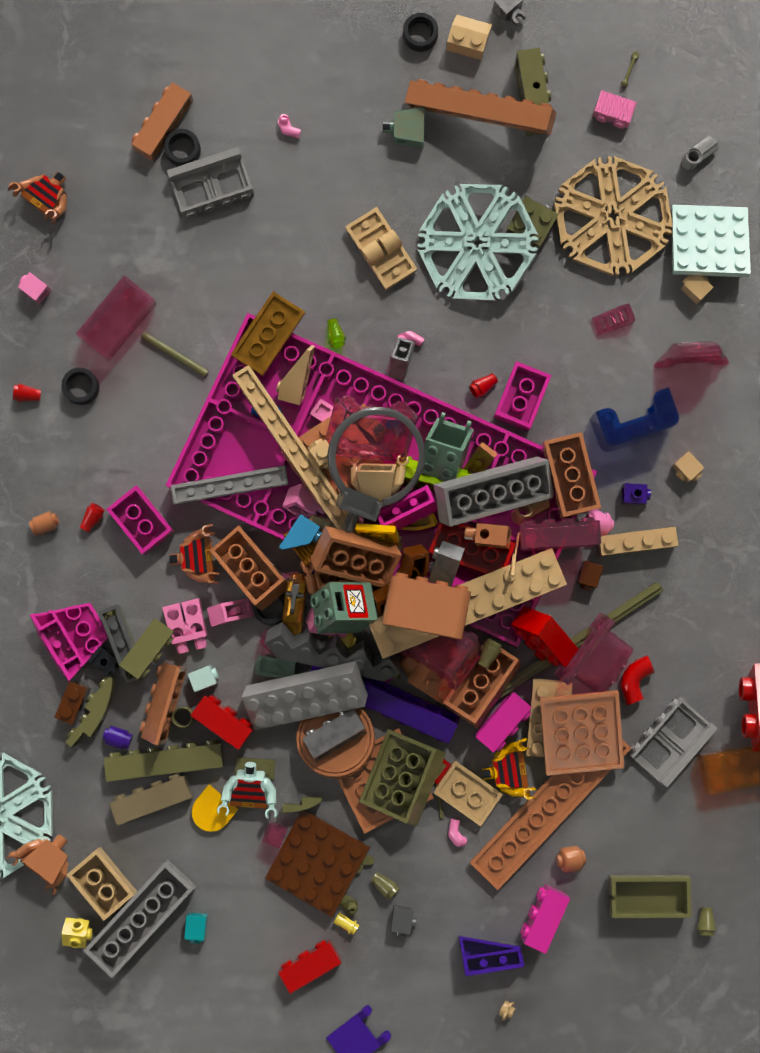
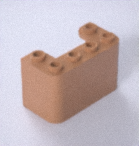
(426, 606)

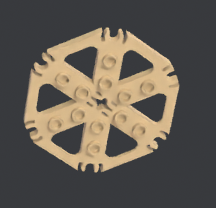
(610, 199)

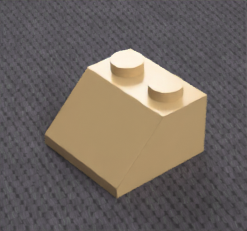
(468, 37)

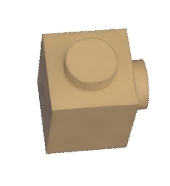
(696, 287)
(688, 468)

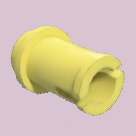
(346, 923)

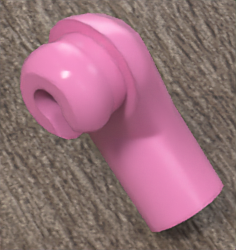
(286, 128)
(454, 835)

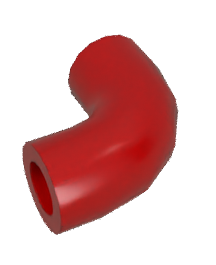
(632, 677)

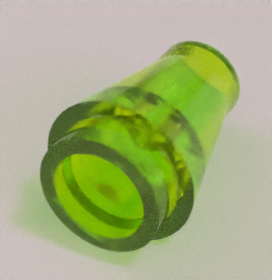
(335, 334)

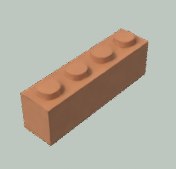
(162, 121)

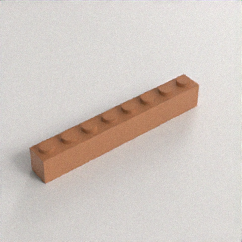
(481, 107)

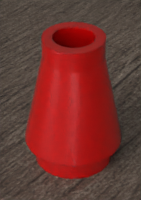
(482, 385)
(25, 393)
(92, 516)

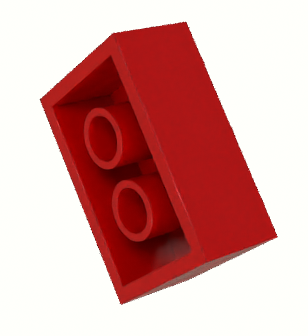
(544, 637)
(223, 721)

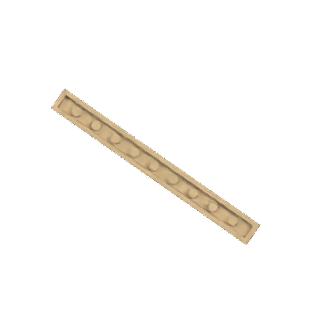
(290, 445)

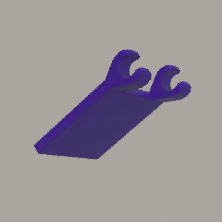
(356, 1036)

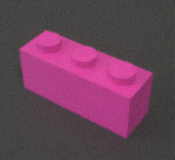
(409, 509)

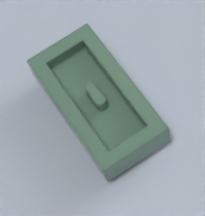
(274, 667)

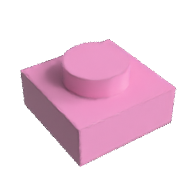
(321, 411)

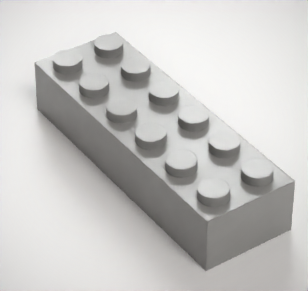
(493, 491)
(305, 695)
(139, 918)

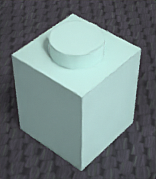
(203, 678)

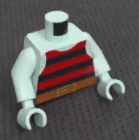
(249, 789)

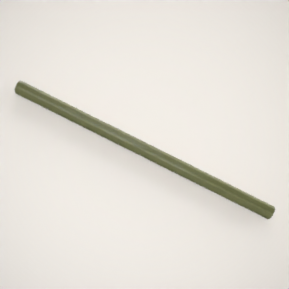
(580, 638)

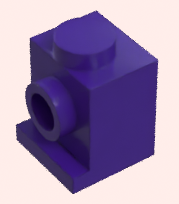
(629, 497)

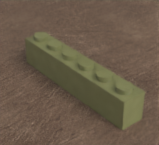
(164, 761)

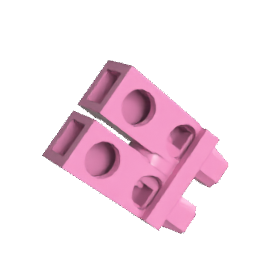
(191, 629)

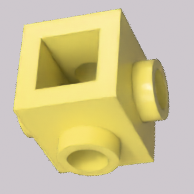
(76, 933)

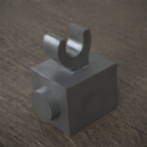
(509, 8)

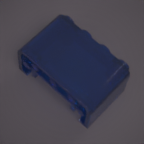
(660, 419)

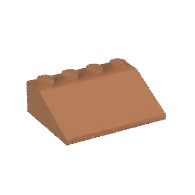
(163, 703)

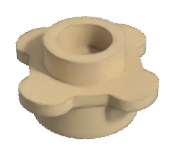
(507, 1010)

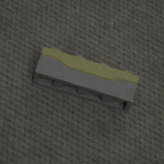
(118, 635)

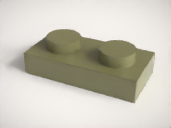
(265, 765)

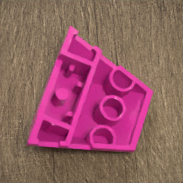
(70, 636)

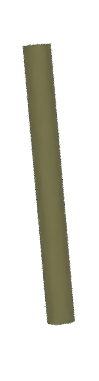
(174, 354)

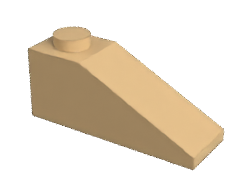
(294, 384)

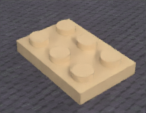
(467, 793)

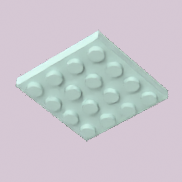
(710, 241)

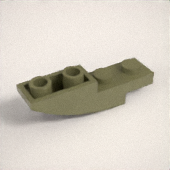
(98, 705)

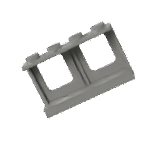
(207, 171)
(681, 749)

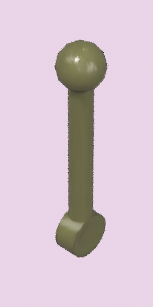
(635, 55)

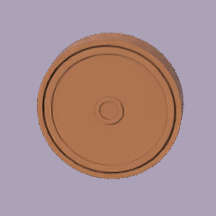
(345, 760)

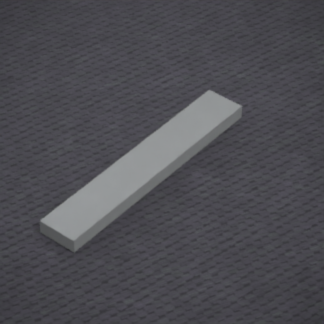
(229, 485)

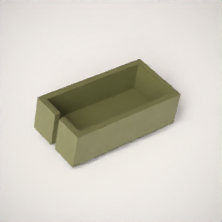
(650, 896)

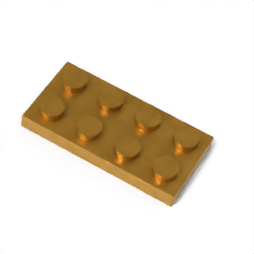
(268, 333)

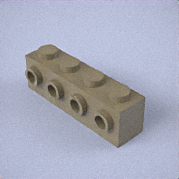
(151, 799)

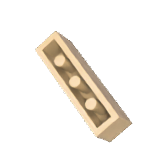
(638, 541)

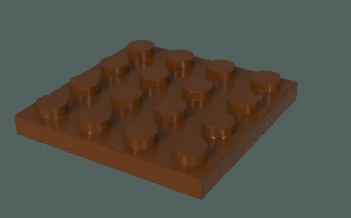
(317, 862)

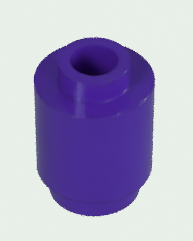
(117, 737)

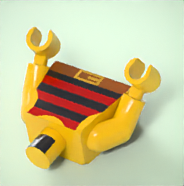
(510, 770)

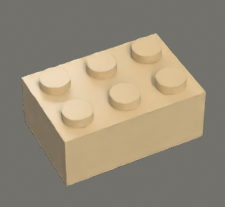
(101, 883)

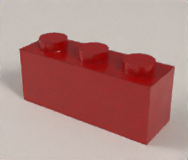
(309, 965)

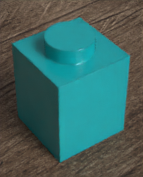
(196, 927)

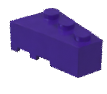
(488, 956)

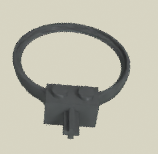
(354, 501)

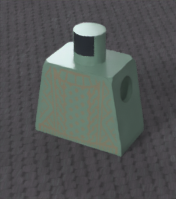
(407, 127)

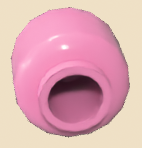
(606, 522)

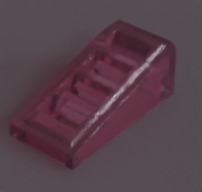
(629, 313)

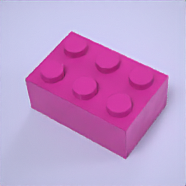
(522, 396)
(140, 520)
(503, 722)
(544, 918)

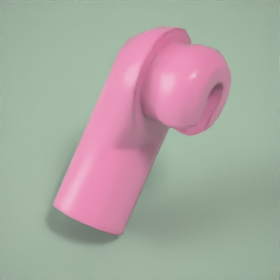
(409, 335)

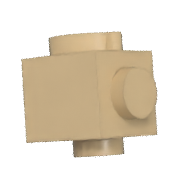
(319, 452)

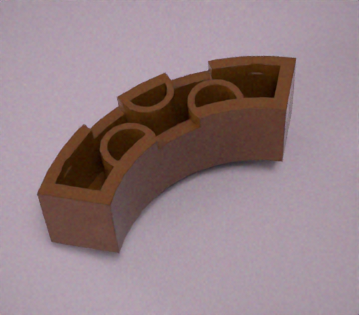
(414, 563)

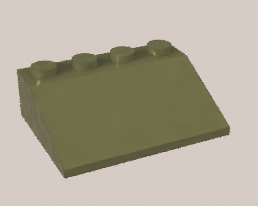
(402, 777)

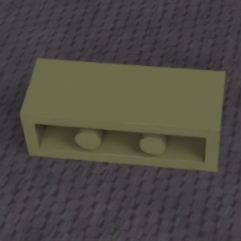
(147, 649)

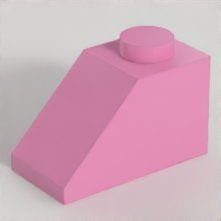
(230, 612)

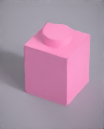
(34, 287)

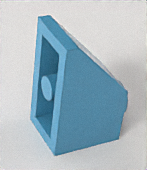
(301, 534)

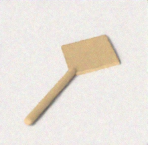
(514, 556)

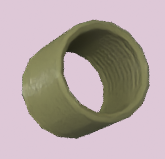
(174, 717)

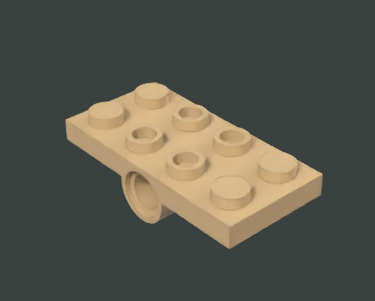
(381, 248)
(540, 689)

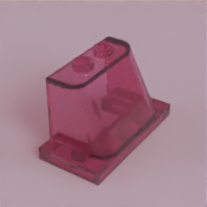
(598, 657)

